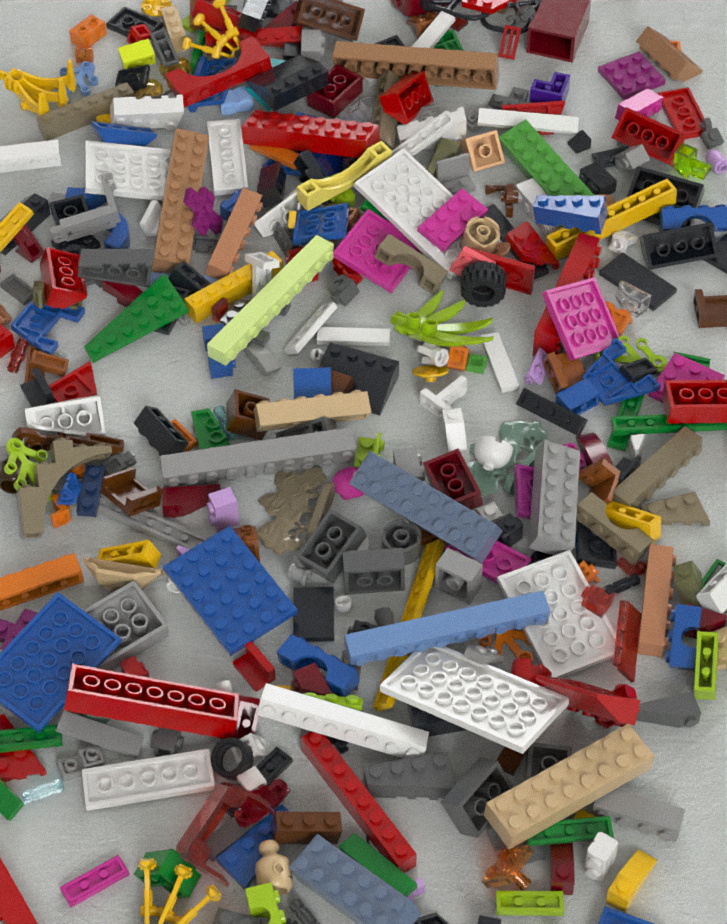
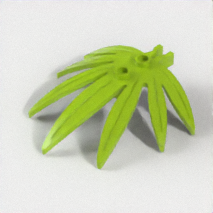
(424, 327)

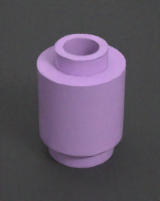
(717, 160)

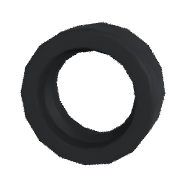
(219, 752)

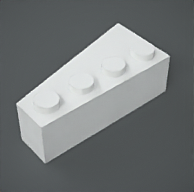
(147, 111)
(456, 133)

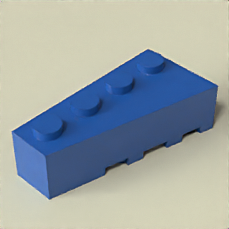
(571, 211)

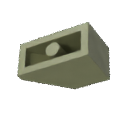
(688, 582)

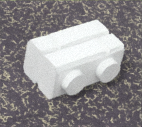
(600, 857)

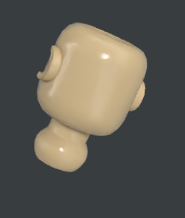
(273, 868)

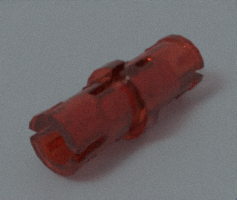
(18, 355)

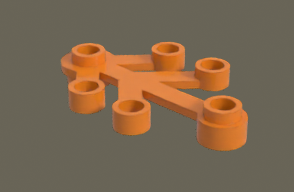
(508, 637)

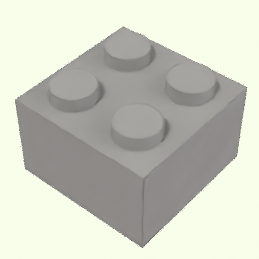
(458, 575)

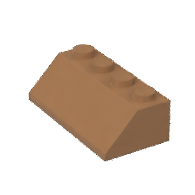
(668, 55)

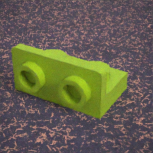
(366, 445)

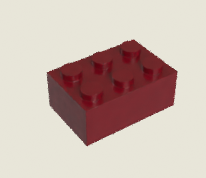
(342, 89)
(453, 478)

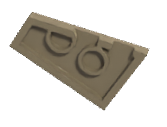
(679, 509)

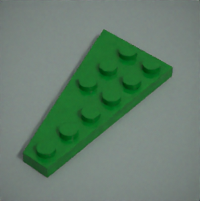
(147, 313)

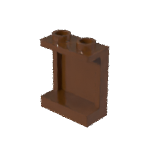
(710, 310)
(129, 493)

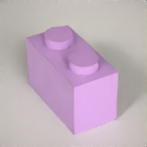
(223, 509)

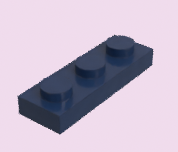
(91, 491)

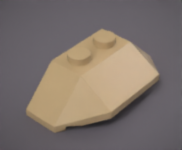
(119, 574)

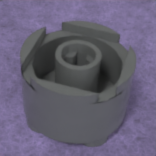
(403, 535)

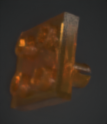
(509, 868)

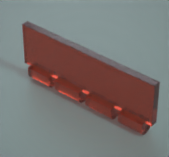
(627, 640)

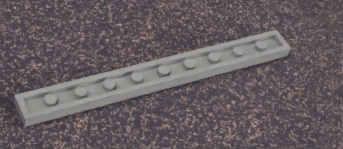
(146, 523)

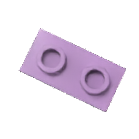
(537, 370)

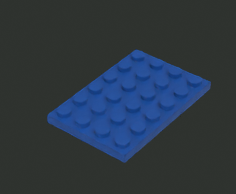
(230, 590)
(40, 659)

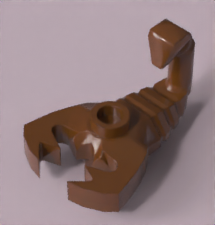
(508, 196)
(36, 440)

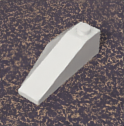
(279, 213)
(69, 416)

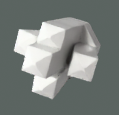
(437, 355)

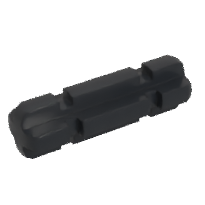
(622, 584)

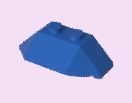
(123, 134)

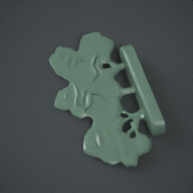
(514, 434)

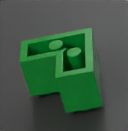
(164, 872)

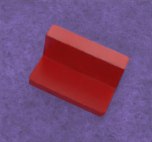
(255, 667)

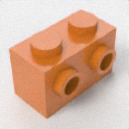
(88, 32)

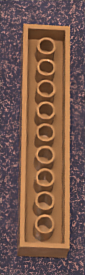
(440, 66)
(174, 228)

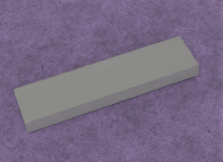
(99, 734)

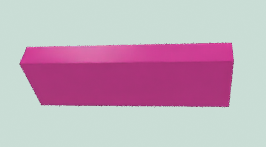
(94, 881)

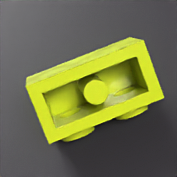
(136, 54)

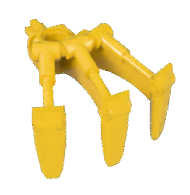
(221, 40)
(37, 89)
(165, 913)

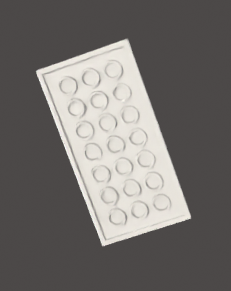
(407, 199)
(475, 696)

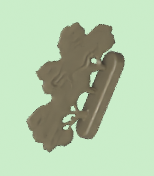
(290, 504)

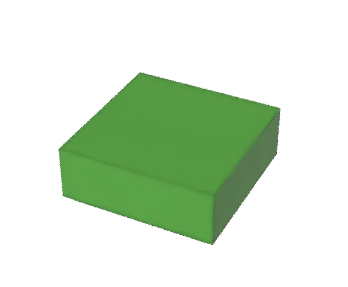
(476, 363)

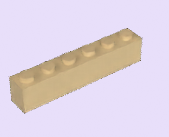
(290, 413)

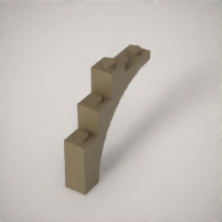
(64, 458)

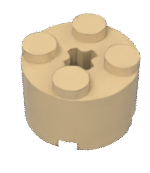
(481, 234)

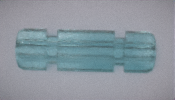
(42, 791)

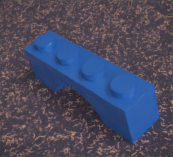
(673, 218)
(298, 653)

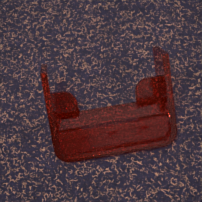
(193, 842)

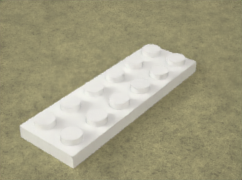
(227, 156)
(148, 779)

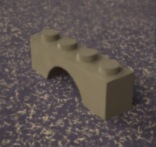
(394, 251)
(629, 543)

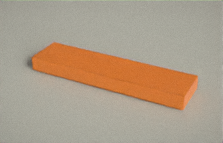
(280, 155)

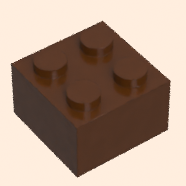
(240, 414)

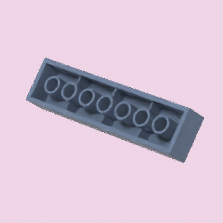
(426, 507)

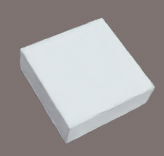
(251, 779)

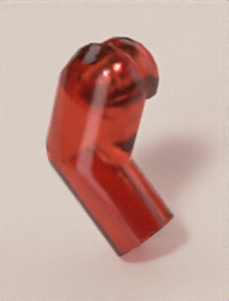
(630, 569)

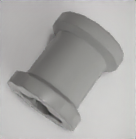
(299, 574)

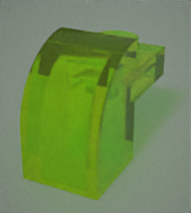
(687, 164)

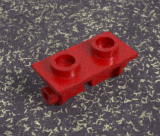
(343, 269)

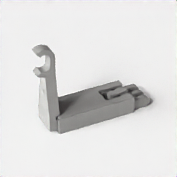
(90, 221)

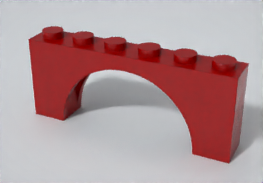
(196, 88)

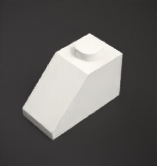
(454, 429)

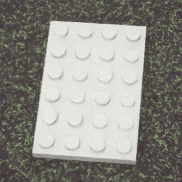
(135, 169)
(573, 634)

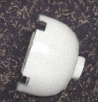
(492, 453)

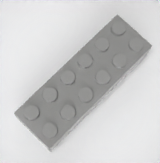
(554, 499)

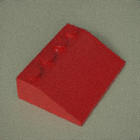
(594, 700)

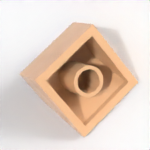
(484, 150)

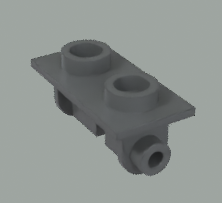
(284, 238)
(203, 243)

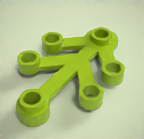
(633, 355)
(26, 465)

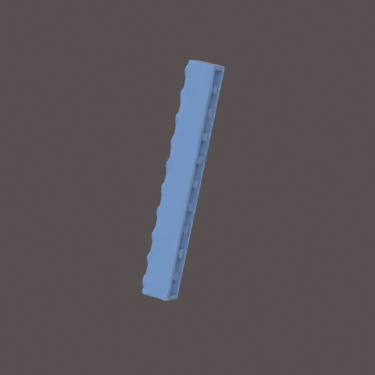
(446, 628)

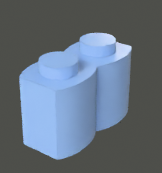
(237, 101)

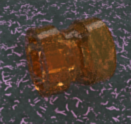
(83, 55)

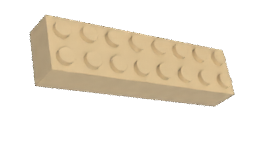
(568, 786)

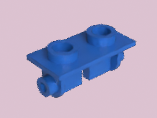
(70, 490)

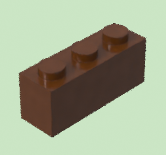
(302, 827)

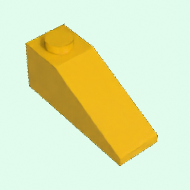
(631, 518)
(136, 553)
(630, 880)

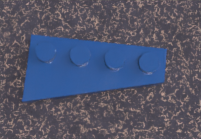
(242, 856)

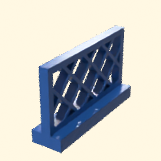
(204, 68)

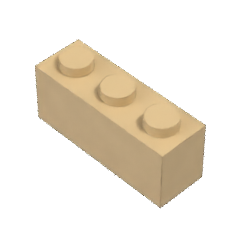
(173, 27)

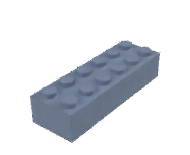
(351, 886)

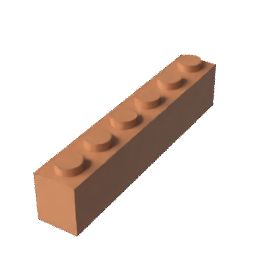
(234, 233)
(655, 601)

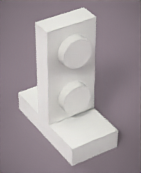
(261, 270)
(445, 398)

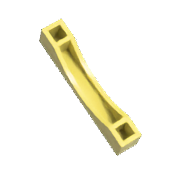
(320, 190)

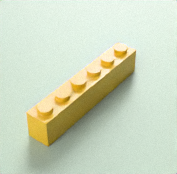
(231, 287)

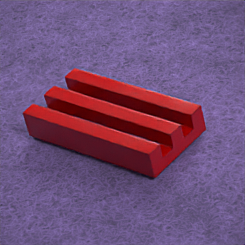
(507, 56)

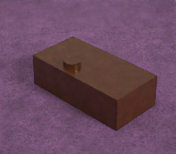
(330, 17)

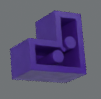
(550, 91)

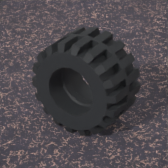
(483, 284)

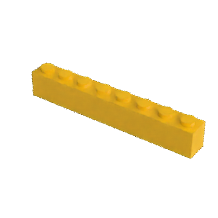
(619, 216)

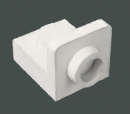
(621, 240)
(256, 744)

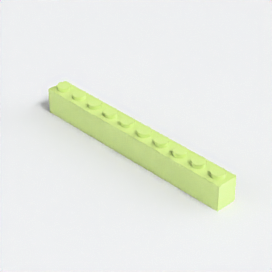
(270, 300)

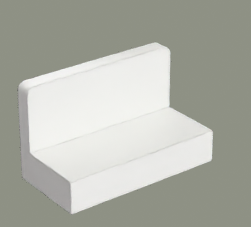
(151, 219)

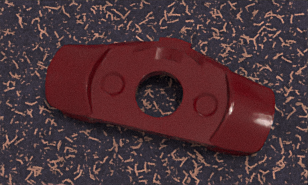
(274, 794)

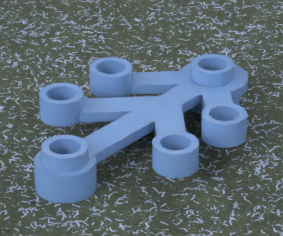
(84, 69)

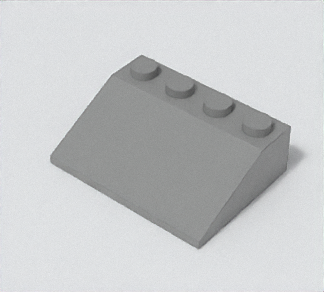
(132, 618)

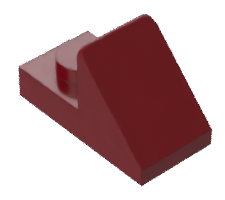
(28, 245)

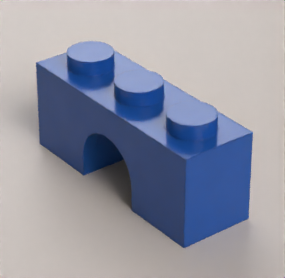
(216, 369)
(684, 619)

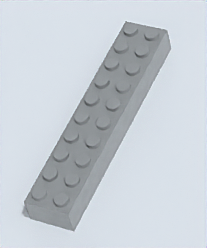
(258, 458)

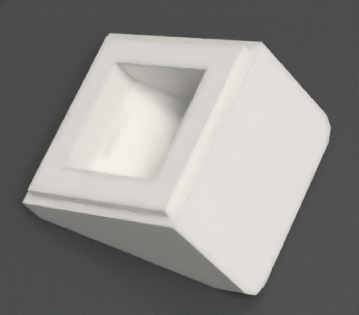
(636, 444)

